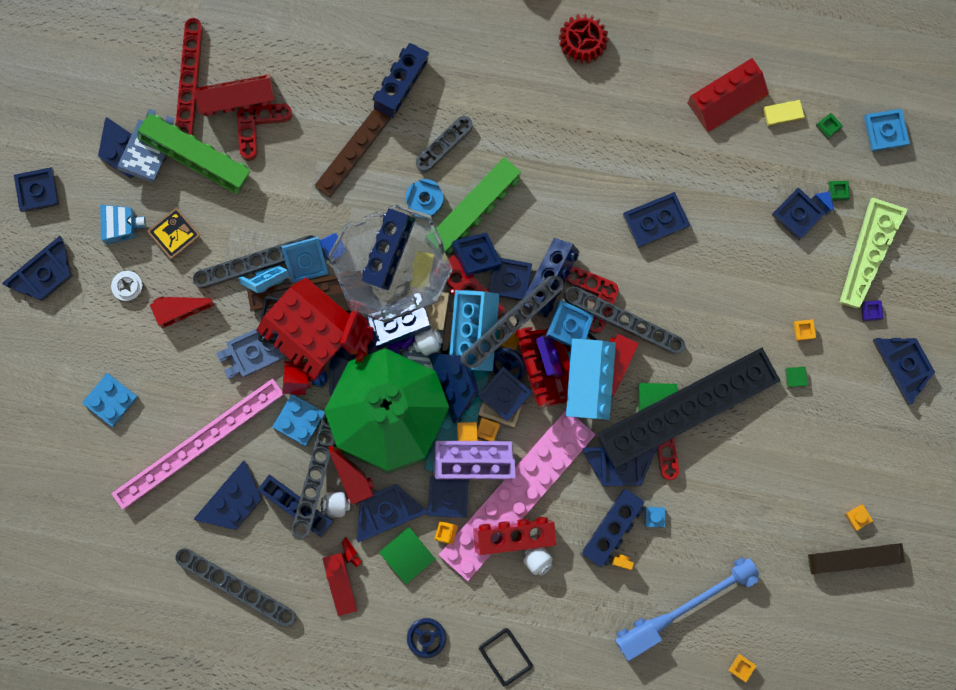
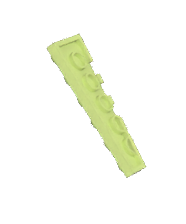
(875, 237)

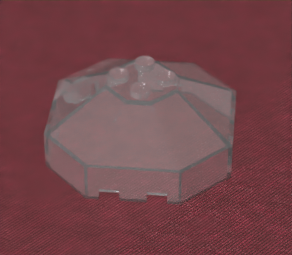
(417, 280)

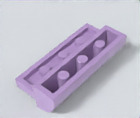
(473, 460)

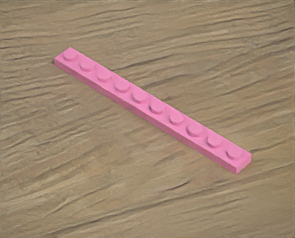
(197, 444)

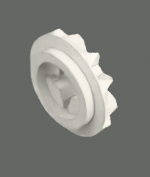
(117, 285)

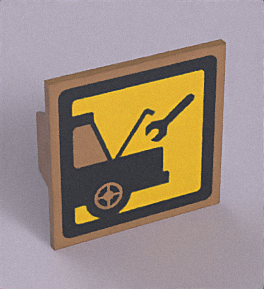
(173, 233)

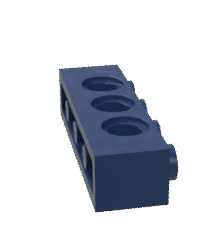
(391, 104)
(390, 259)
(550, 266)
(289, 501)
(635, 507)

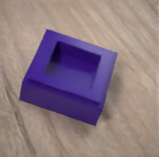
(872, 310)

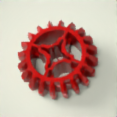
(570, 31)

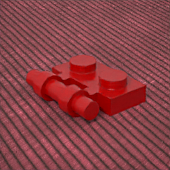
(357, 336)

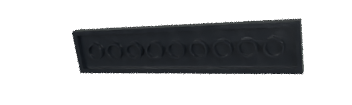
(687, 407)

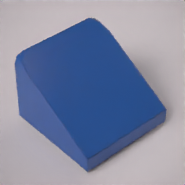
(824, 201)
(327, 243)

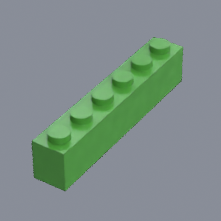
(193, 153)
(477, 203)

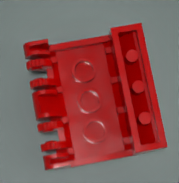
(306, 325)
(546, 389)

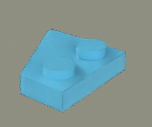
(265, 279)

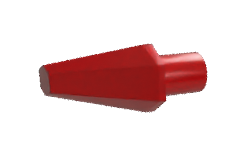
(350, 553)

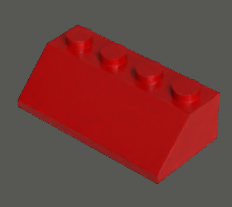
(234, 94)
(729, 95)

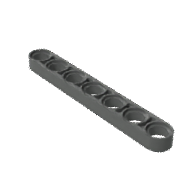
(246, 261)
(634, 320)
(503, 323)
(315, 484)
(228, 580)

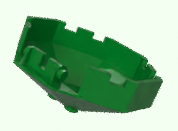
(381, 436)

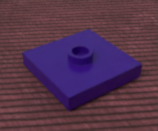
(550, 356)

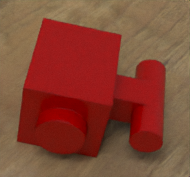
(294, 379)

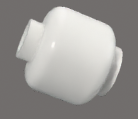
(428, 342)
(334, 504)
(538, 560)

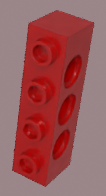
(468, 282)
(544, 538)

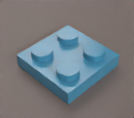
(886, 130)
(304, 259)
(569, 323)
(110, 400)
(298, 420)

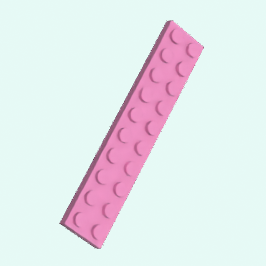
(518, 495)

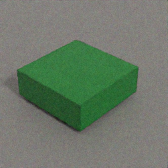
(829, 125)
(839, 190)
(796, 377)

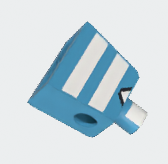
(119, 223)

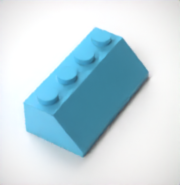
(472, 317)
(590, 379)

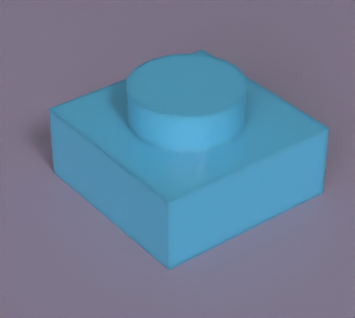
(654, 517)

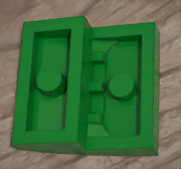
(653, 392)
(407, 555)

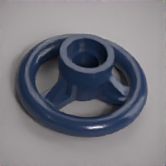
(509, 361)
(414, 629)

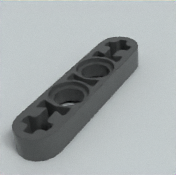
(444, 144)

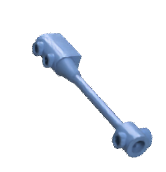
(646, 633)

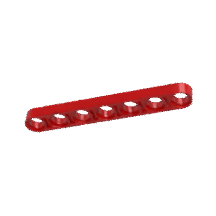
(189, 71)

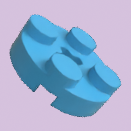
(420, 188)

